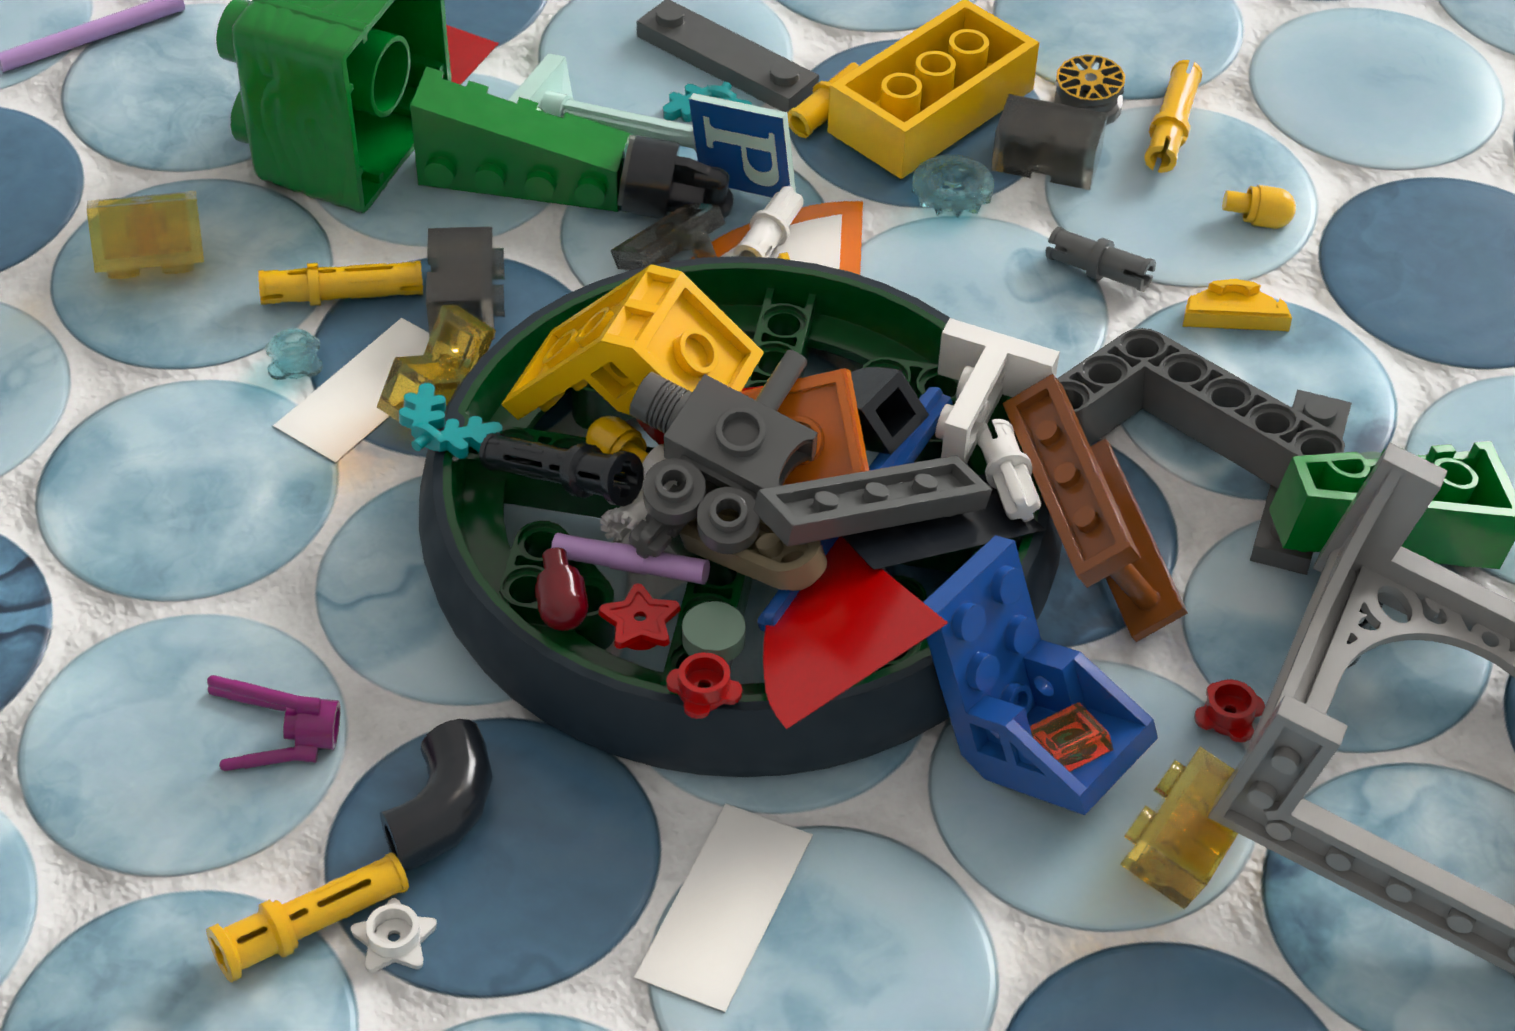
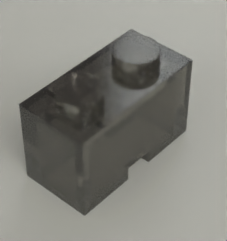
(1049, 141)
(465, 273)

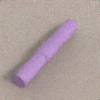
(624, 558)

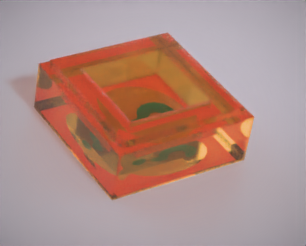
(1072, 736)

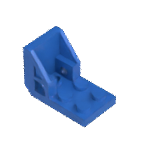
(1006, 679)

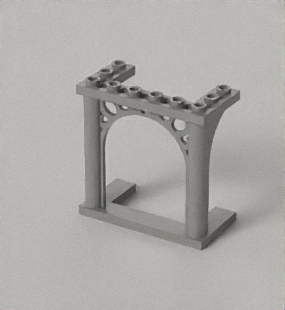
(1297, 739)

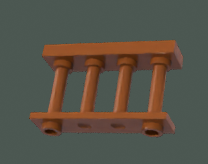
(1094, 508)

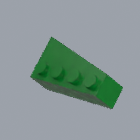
(512, 148)
(1463, 526)

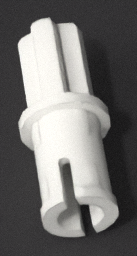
(770, 226)
(1009, 470)

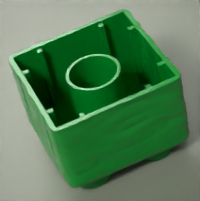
(330, 89)

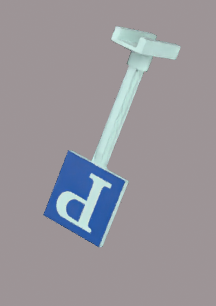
(725, 134)

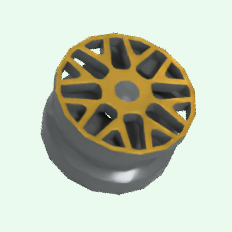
(1090, 88)

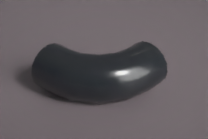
(449, 801)

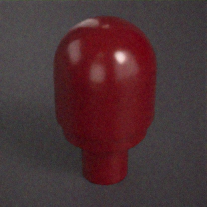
(560, 592)

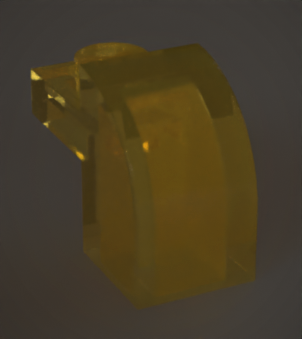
(449, 356)

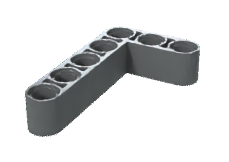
(1196, 398)

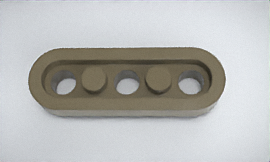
(766, 559)

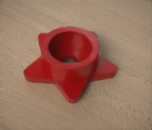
(645, 633)

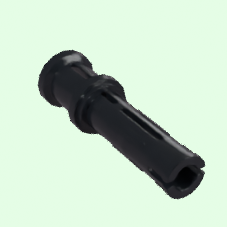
(580, 470)

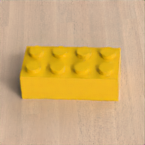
(931, 87)

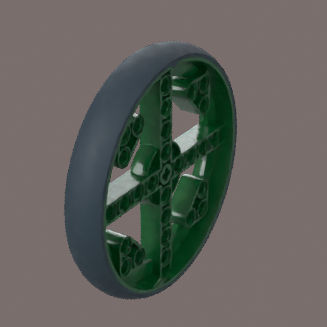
(569, 674)

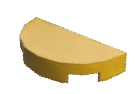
(1236, 306)

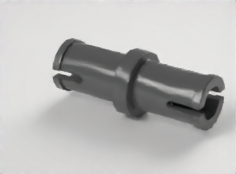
(1100, 259)

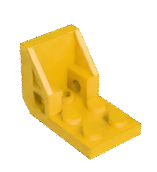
(640, 327)

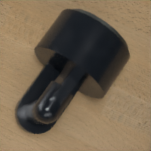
(662, 182)

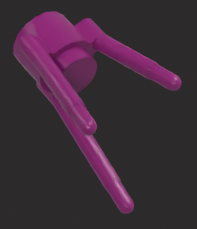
(307, 720)

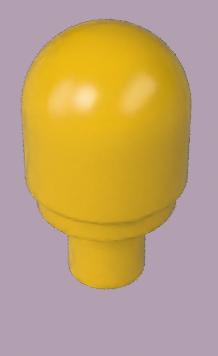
(1262, 206)
(615, 435)

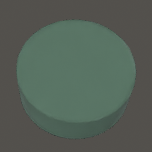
(714, 629)

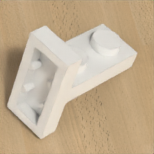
(986, 369)

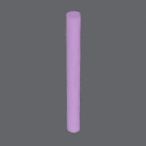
(88, 32)

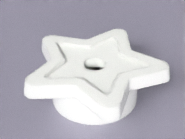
(388, 920)

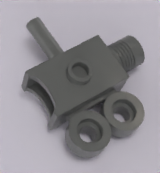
(723, 440)

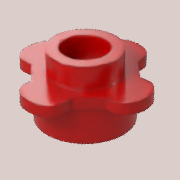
(700, 671)
(1230, 697)

